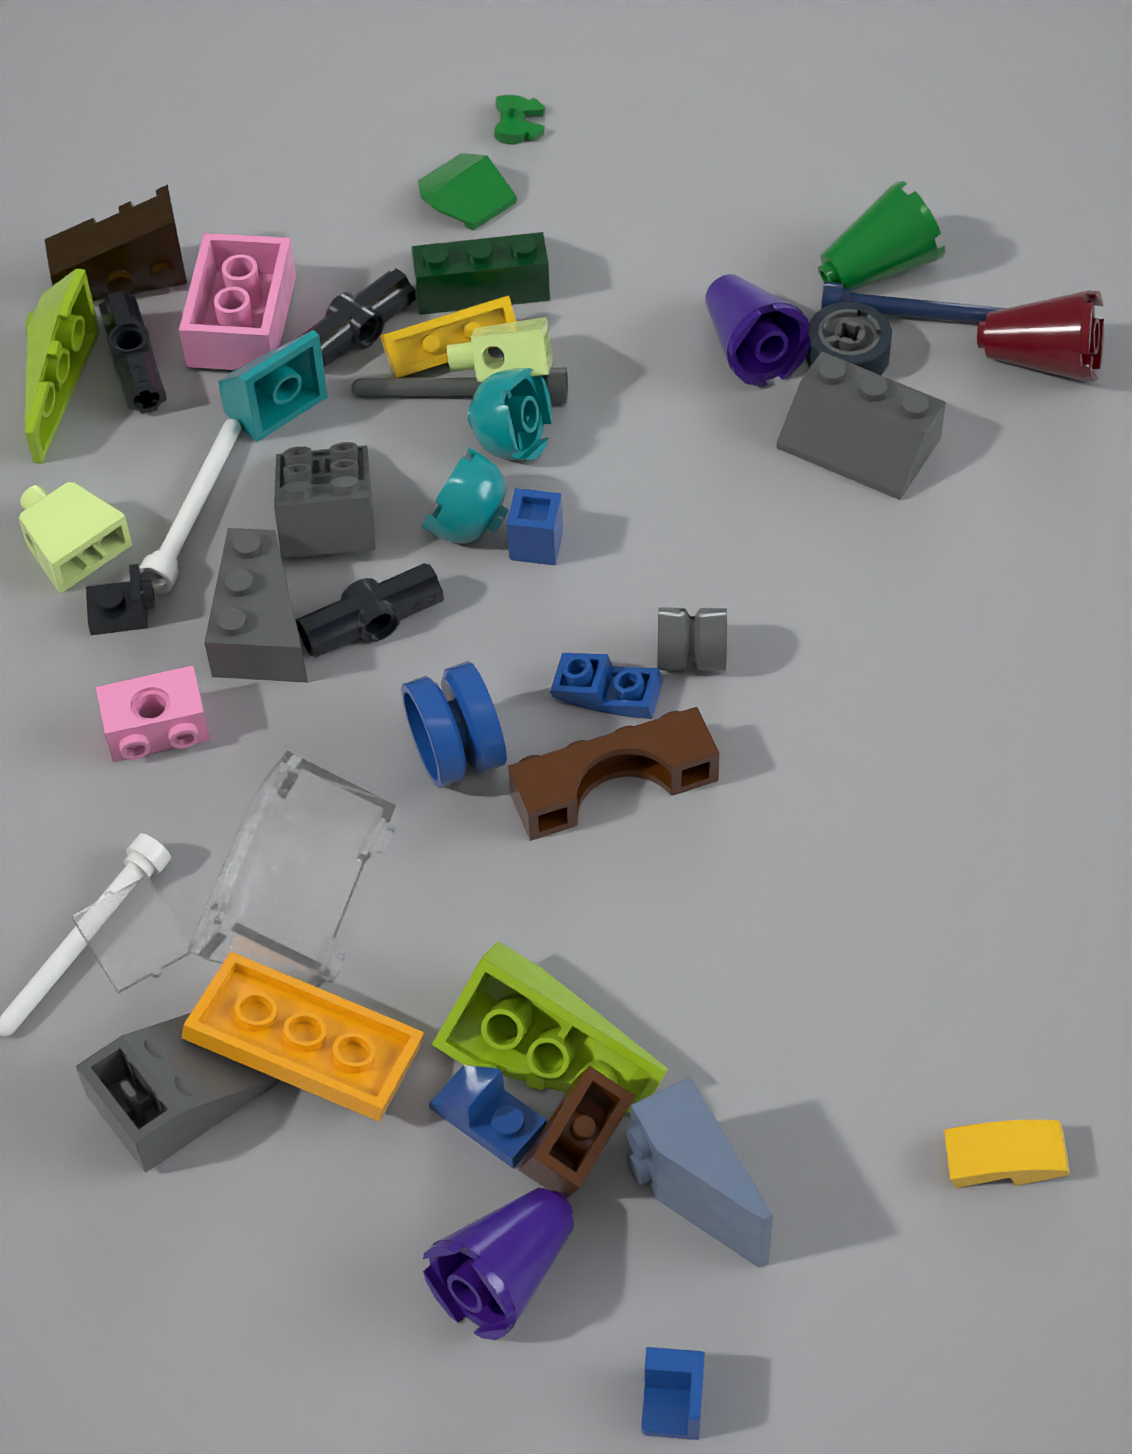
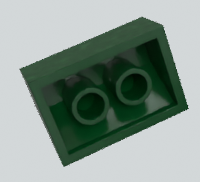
(481, 270)

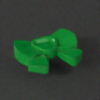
(512, 125)

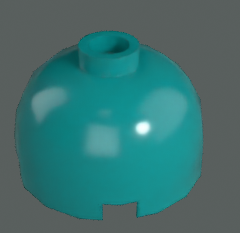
(510, 414)
(469, 501)

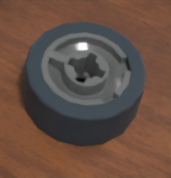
(851, 334)

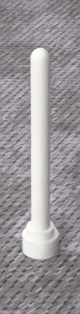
(162, 564)
(144, 859)

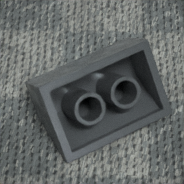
(862, 425)

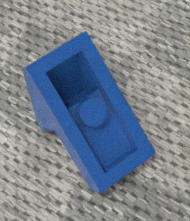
(489, 1114)

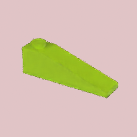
(58, 347)
(539, 1030)

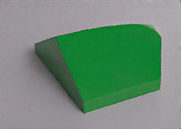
(467, 190)

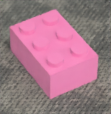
(237, 300)

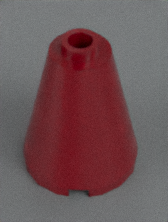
(1048, 335)

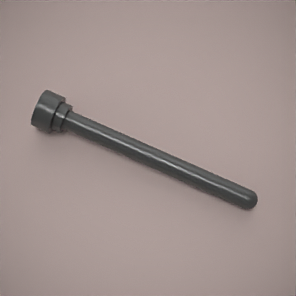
(462, 386)

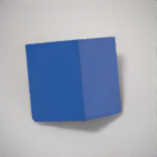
(535, 526)
(672, 1393)

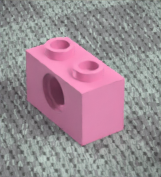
(130, 711)

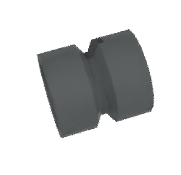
(692, 639)

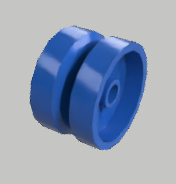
(454, 724)

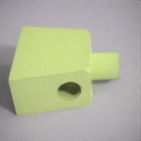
(522, 342)
(71, 532)

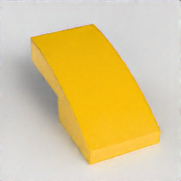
(1006, 1149)

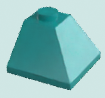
(275, 386)

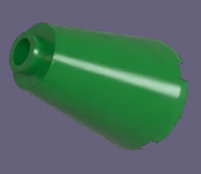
(883, 241)

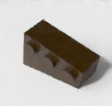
(124, 252)

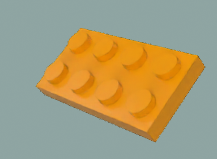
(303, 1036)

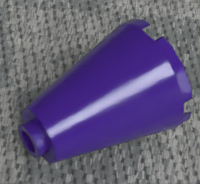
(757, 330)
(499, 1261)

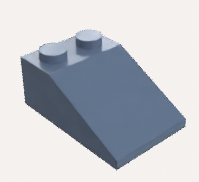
(696, 1170)

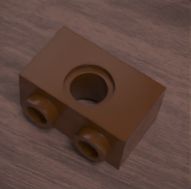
(577, 1132)

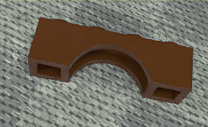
(668, 751)

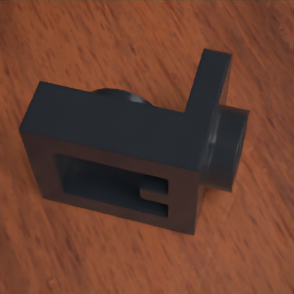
(120, 604)

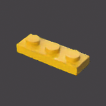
(426, 342)

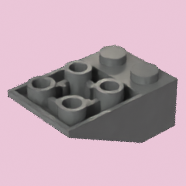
(323, 501)
(165, 1089)

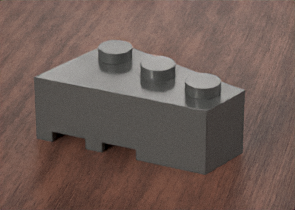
(252, 614)

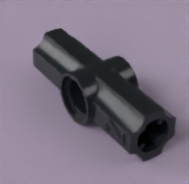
(361, 317)
(132, 352)
(369, 610)

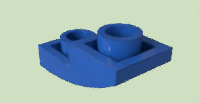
(599, 686)

